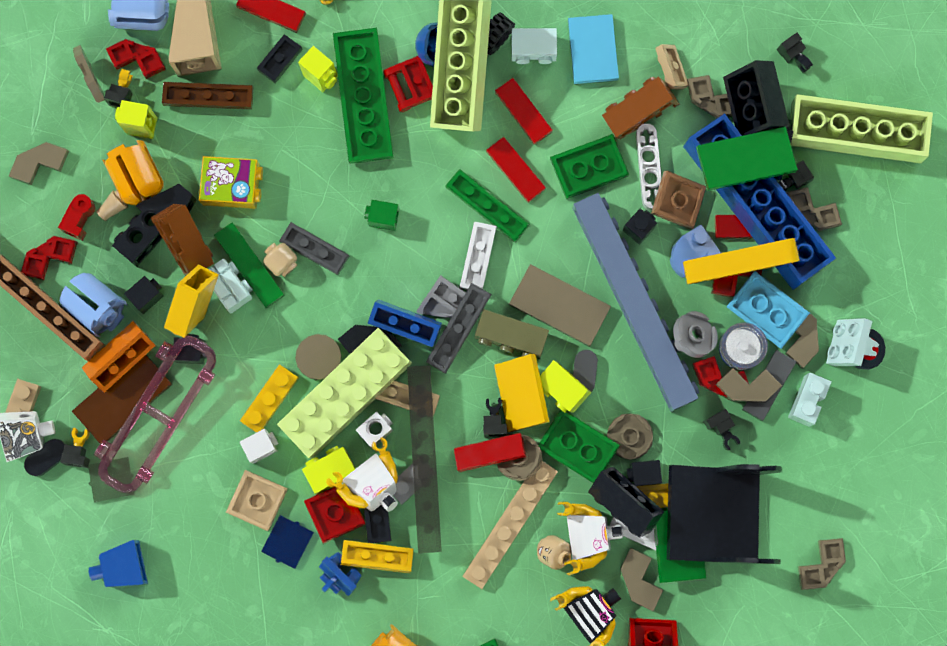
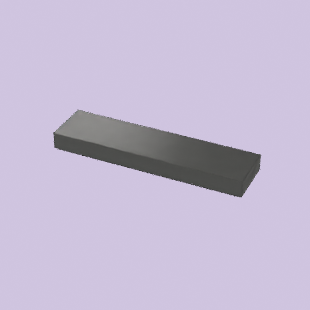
(458, 328)

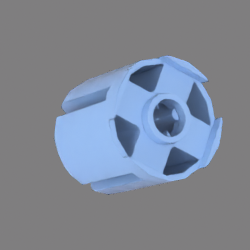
(139, 14)
(97, 320)

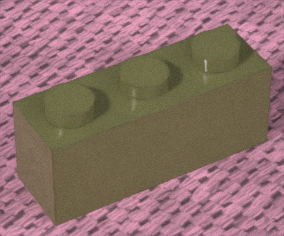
(510, 334)

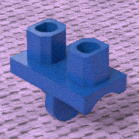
(335, 578)

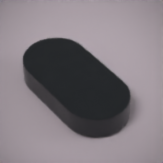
(45, 459)

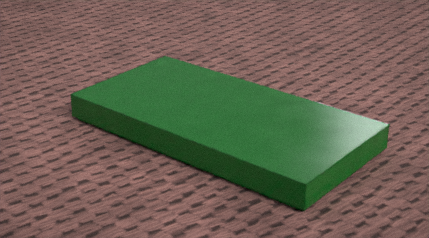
(746, 158)

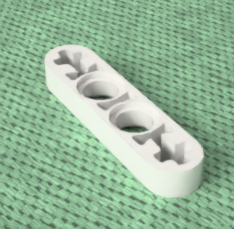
(648, 167)

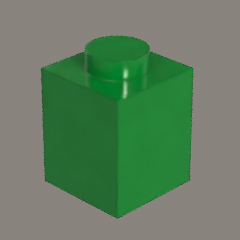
(382, 214)

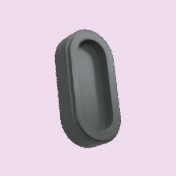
(585, 368)

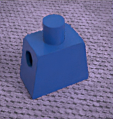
(121, 566)

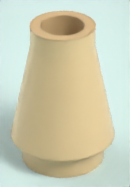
(111, 206)

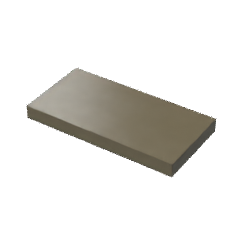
(559, 305)

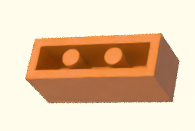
(118, 356)

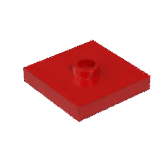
(333, 515)

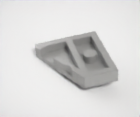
(442, 299)

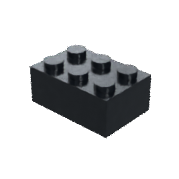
(756, 98)

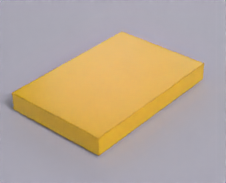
(521, 393)

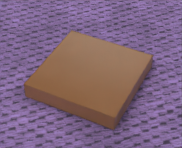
(678, 200)

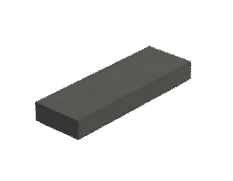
(314, 248)
(780, 368)

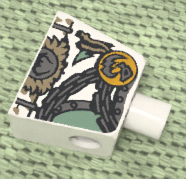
(23, 433)

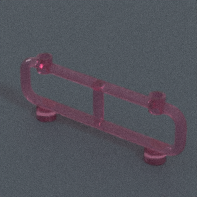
(168, 354)

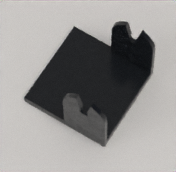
(715, 513)

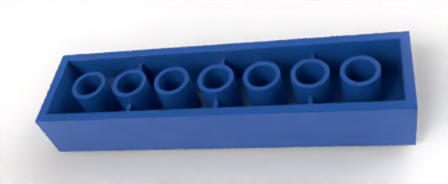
(767, 211)

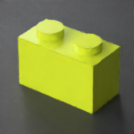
(318, 69)
(136, 119)
(563, 387)
(319, 470)

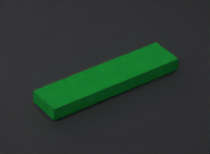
(487, 205)
(249, 265)

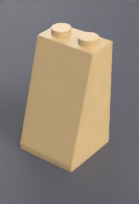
(194, 38)

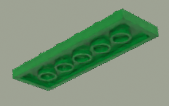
(363, 95)

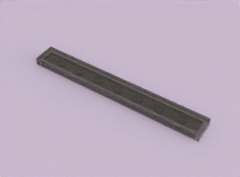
(424, 459)

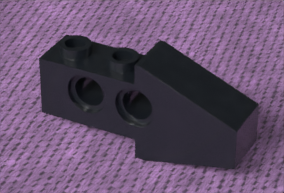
(139, 223)

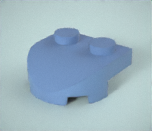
(692, 246)

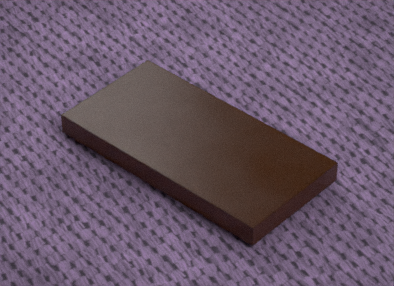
(107, 412)

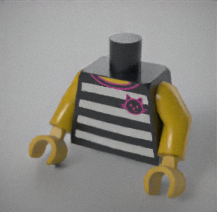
(590, 612)

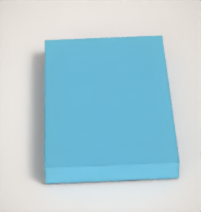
(593, 49)
(768, 309)

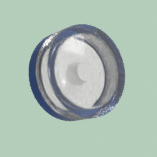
(743, 346)

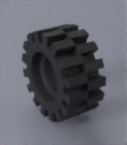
(499, 31)

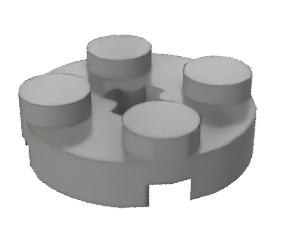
(687, 342)

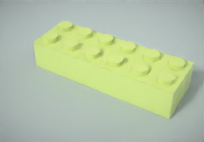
(460, 64)
(860, 128)
(344, 393)

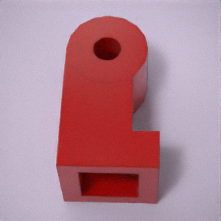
(76, 216)

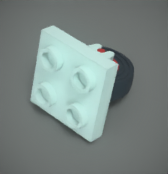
(856, 345)

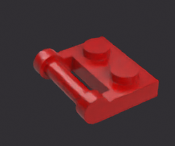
(417, 82)

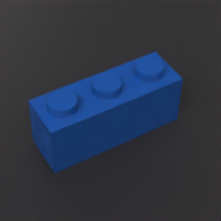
(404, 323)

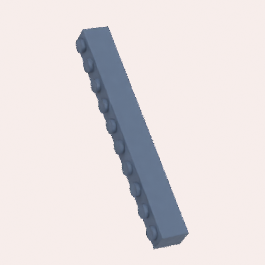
(635, 302)

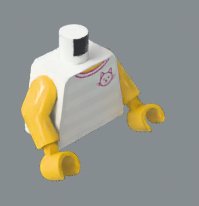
(370, 483)
(588, 535)

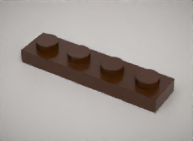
(207, 95)

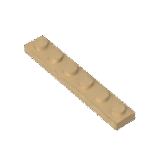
(509, 526)

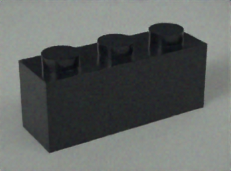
(626, 502)

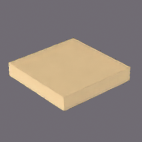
(257, 500)

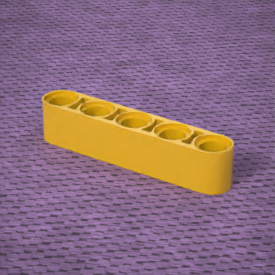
(741, 261)

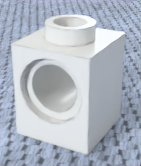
(364, 429)
(259, 445)

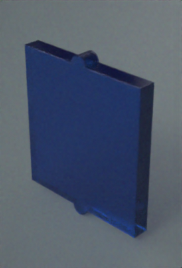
(287, 542)

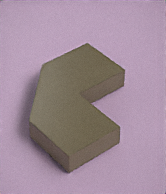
(89, 77)
(702, 96)
(28, 162)
(819, 218)
(807, 344)
(739, 390)
(820, 575)
(638, 589)

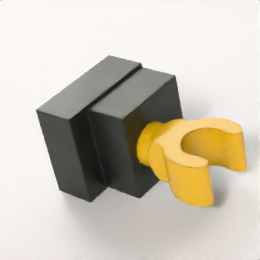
(119, 92)
(75, 454)

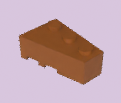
(639, 107)
(182, 238)

